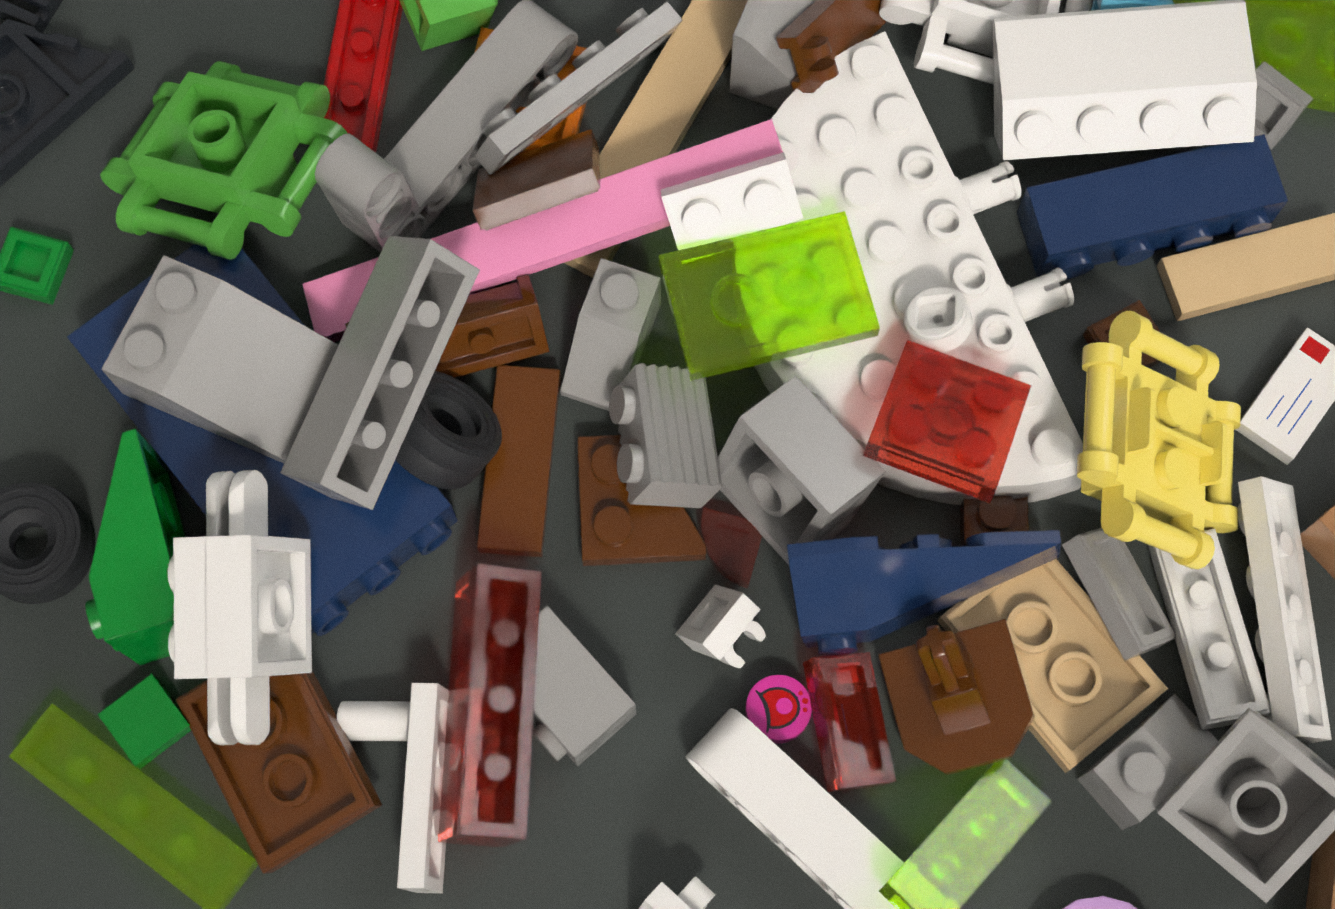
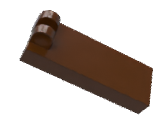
(824, 33)

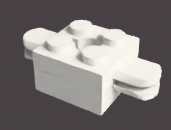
(239, 607)

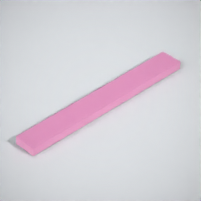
(621, 210)

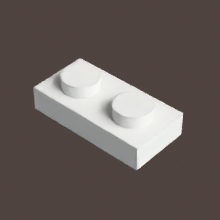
(732, 202)

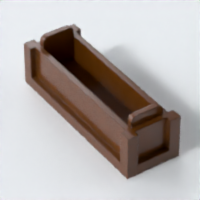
(495, 330)

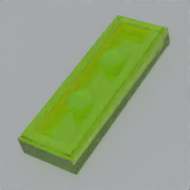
(967, 842)

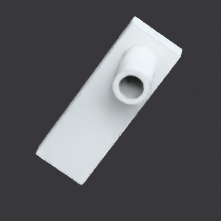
(424, 728)

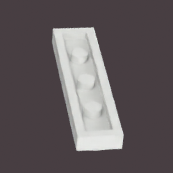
(1283, 608)

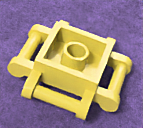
(1157, 442)

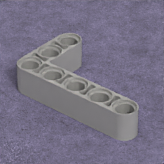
(439, 150)

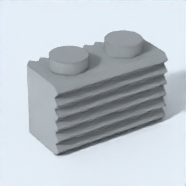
(665, 438)

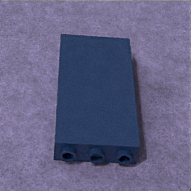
(350, 545)

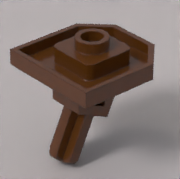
(959, 696)

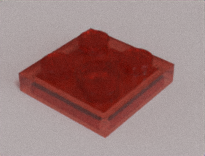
(948, 421)

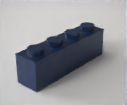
(1151, 207)

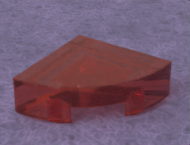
(730, 544)

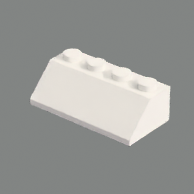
(1123, 79)

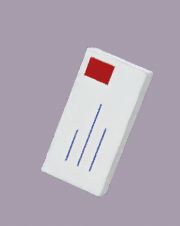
(1293, 398)

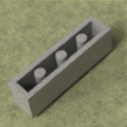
(380, 370)

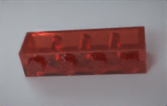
(490, 707)

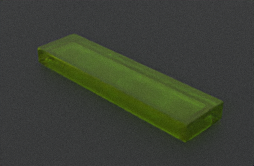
(134, 809)

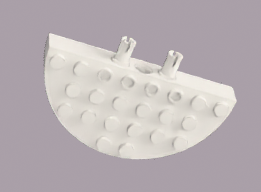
(873, 154)

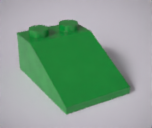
(133, 555)

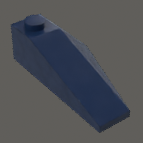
(861, 591)

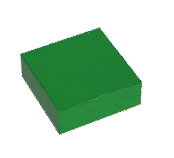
(33, 265)
(145, 721)

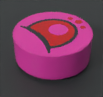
(779, 707)

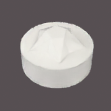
(938, 318)

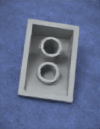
(219, 359)

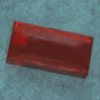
(849, 721)

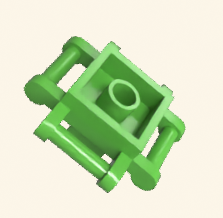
(225, 149)

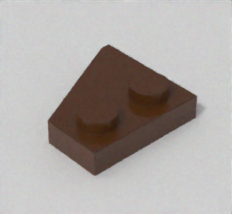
(622, 531)

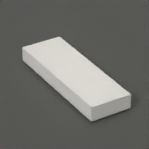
(1211, 638)

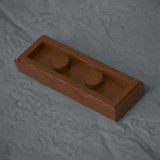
(521, 470)

